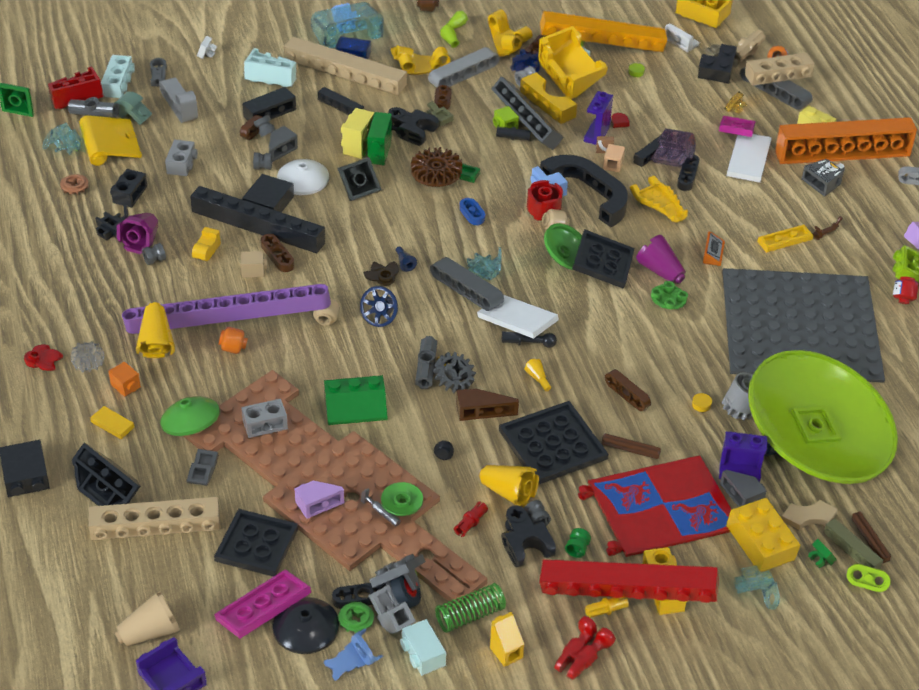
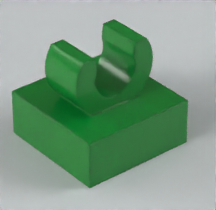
(822, 552)

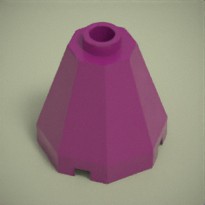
(137, 231)

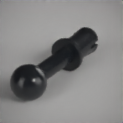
(548, 340)

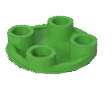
(669, 296)

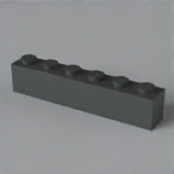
(527, 113)

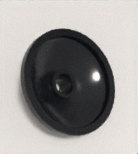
(307, 633)

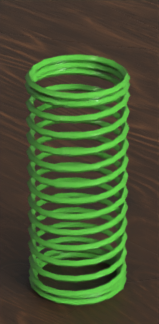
(447, 617)

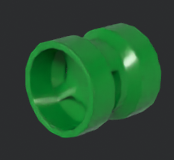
(578, 543)

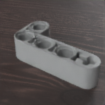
(181, 102)

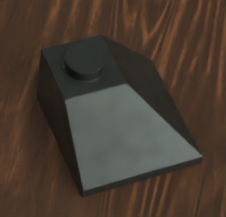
(359, 179)

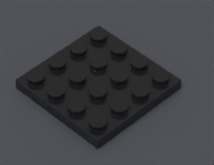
(553, 441)

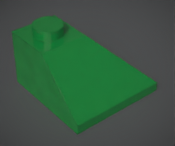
(16, 100)

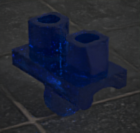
(525, 60)

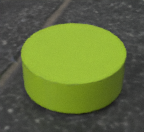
(636, 70)

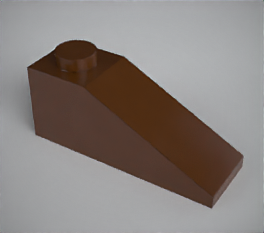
(481, 404)

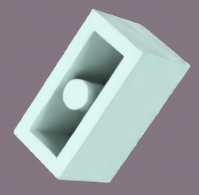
(423, 647)

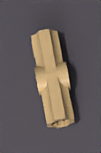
(749, 45)

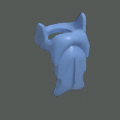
(354, 655)

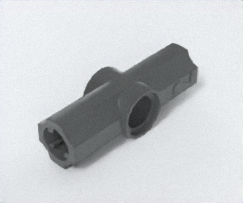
(93, 107)
(426, 362)

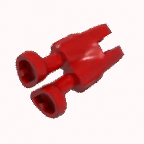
(582, 655)

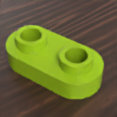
(868, 577)

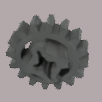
(454, 372)

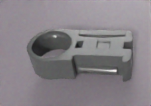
(158, 74)

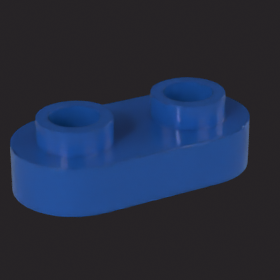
(472, 211)

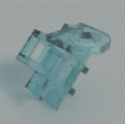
(66, 135)
(492, 266)
(754, 579)

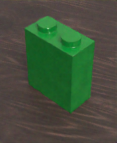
(380, 138)

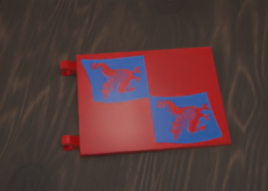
(660, 505)

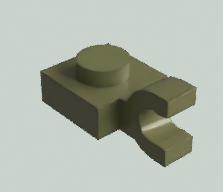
(442, 113)

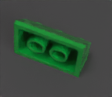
(355, 400)

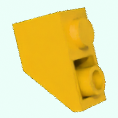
(506, 639)

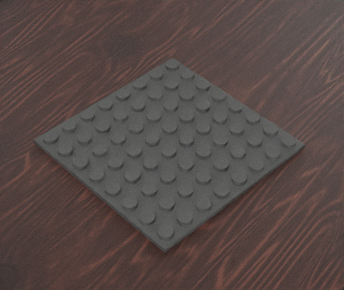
(800, 312)

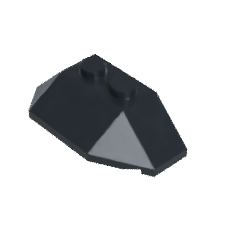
(102, 478)

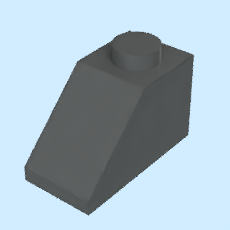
(282, 142)
(742, 487)

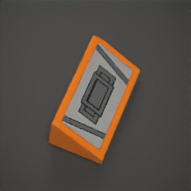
(713, 250)

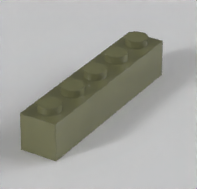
(852, 545)

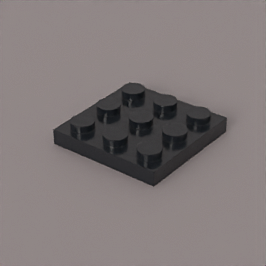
(603, 258)
(256, 542)

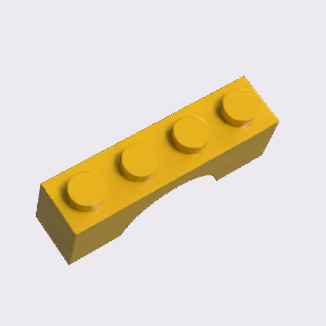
(559, 108)

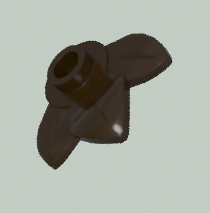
(381, 274)

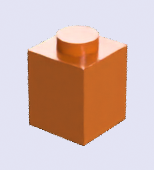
(124, 379)

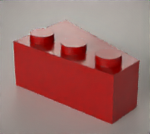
(77, 88)

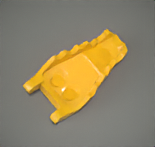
(660, 198)

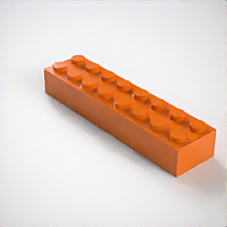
(856, 138)

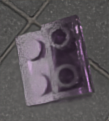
(674, 147)

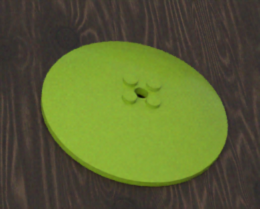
(810, 389)

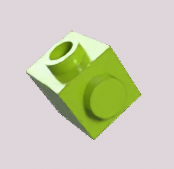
(505, 118)

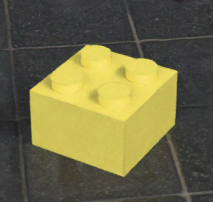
(355, 133)

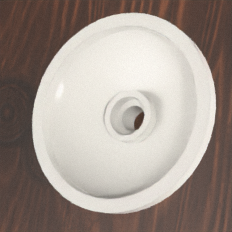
(306, 175)

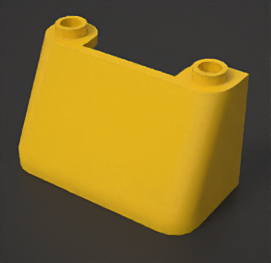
(569, 63)

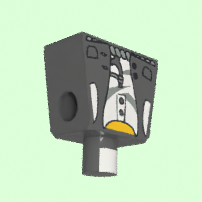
(823, 176)

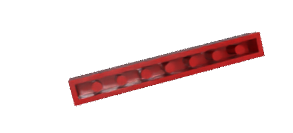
(630, 580)

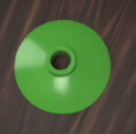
(402, 499)

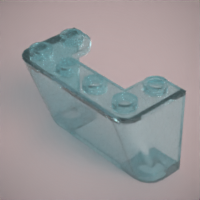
(345, 19)

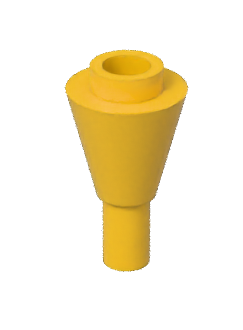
(535, 369)

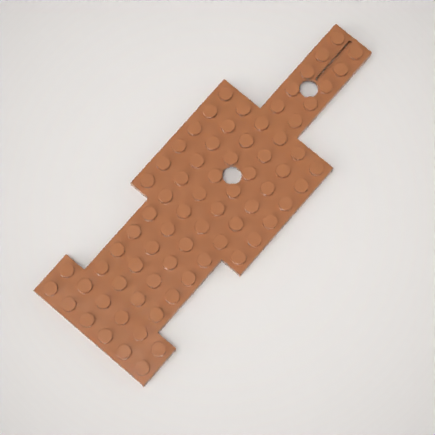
(309, 454)

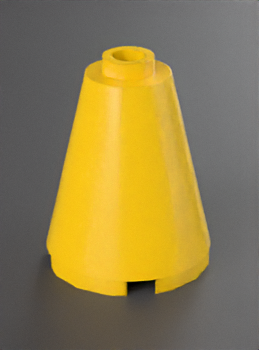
(155, 333)
(511, 482)

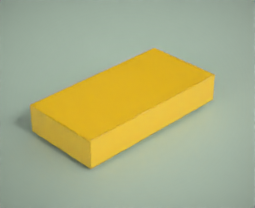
(112, 422)

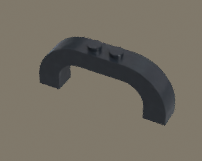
(597, 178)

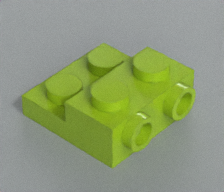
(906, 263)

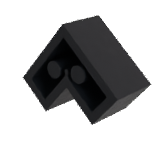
(719, 67)

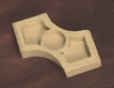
(801, 516)

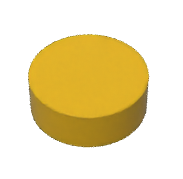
(702, 402)

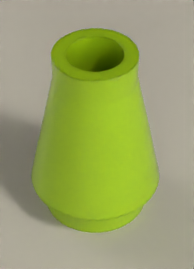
(458, 19)
(449, 35)

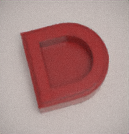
(619, 120)

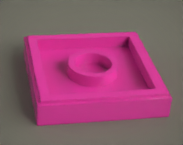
(737, 126)

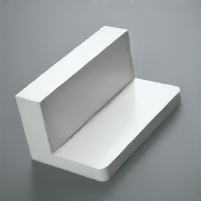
(680, 38)

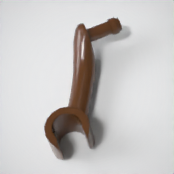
(818, 234)

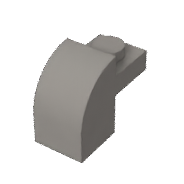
(391, 613)

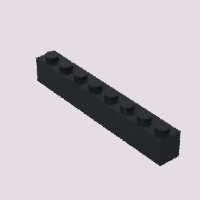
(258, 219)

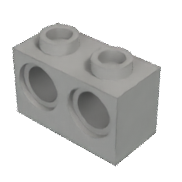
(181, 157)
(264, 418)

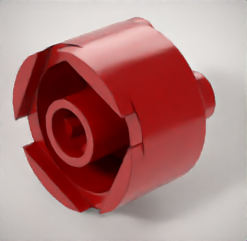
(542, 197)

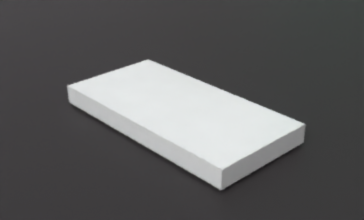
(749, 157)
(519, 317)

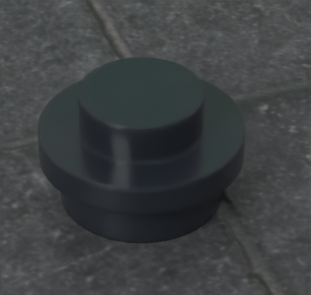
(444, 450)

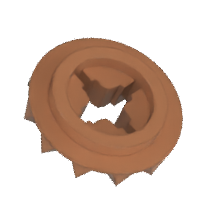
(68, 182)

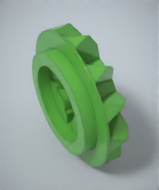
(359, 610)

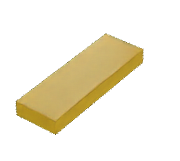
(785, 238)

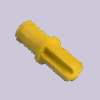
(605, 606)

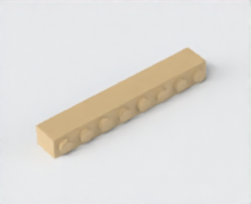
(345, 65)

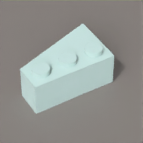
(269, 69)

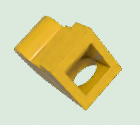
(207, 244)

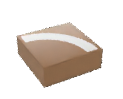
(602, 143)

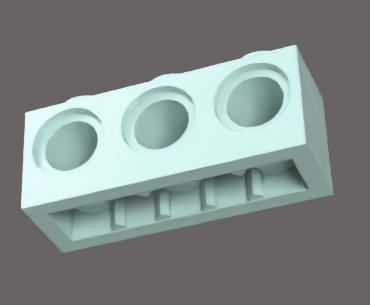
(117, 76)

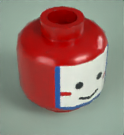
(905, 290)

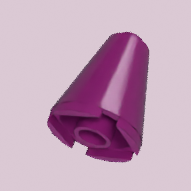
(661, 260)

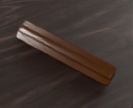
(631, 446)
(871, 536)

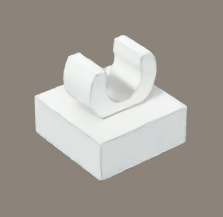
(206, 47)

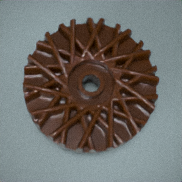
(436, 167)

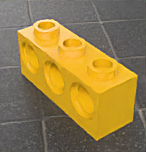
(663, 557)

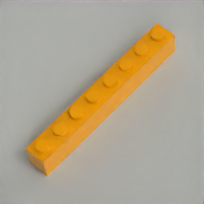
(606, 31)

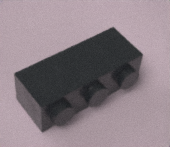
(272, 104)

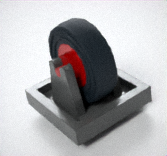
(402, 579)

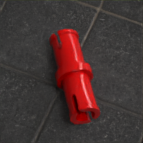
(470, 519)

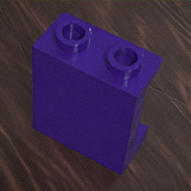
(602, 108)
(743, 453)
(170, 669)

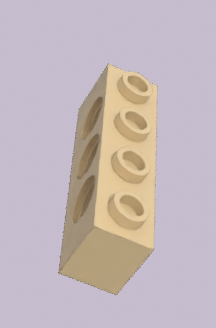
(779, 68)

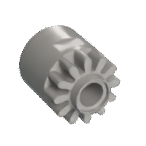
(736, 398)

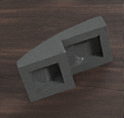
(203, 467)

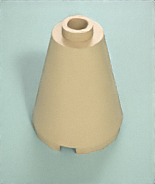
(148, 622)

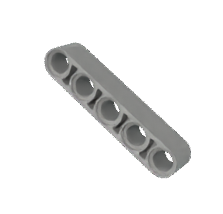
(464, 68)

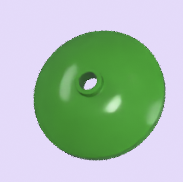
(562, 244)
(189, 416)

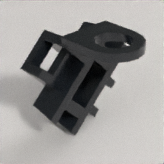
(109, 229)

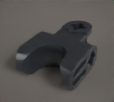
(413, 125)
(524, 534)

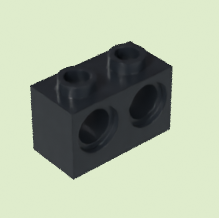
(129, 188)

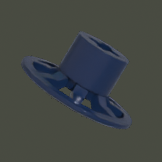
(381, 306)

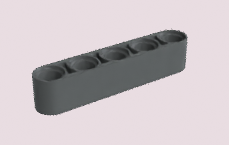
(784, 91)
(467, 283)

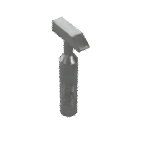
(379, 508)

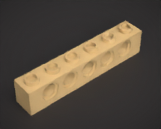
(154, 518)

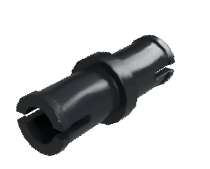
(513, 133)

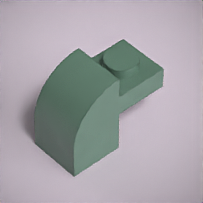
(131, 104)

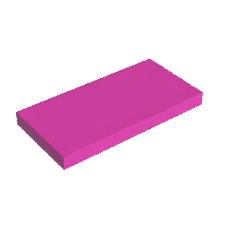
(262, 603)

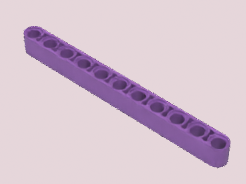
(236, 307)

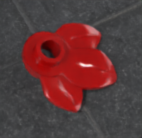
(42, 357)

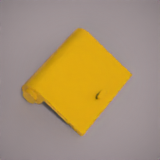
(108, 137)

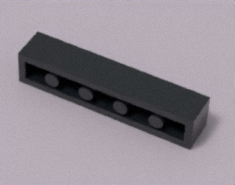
(338, 101)
(645, 154)

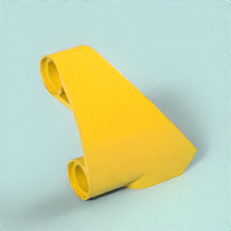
(504, 38)
(420, 64)

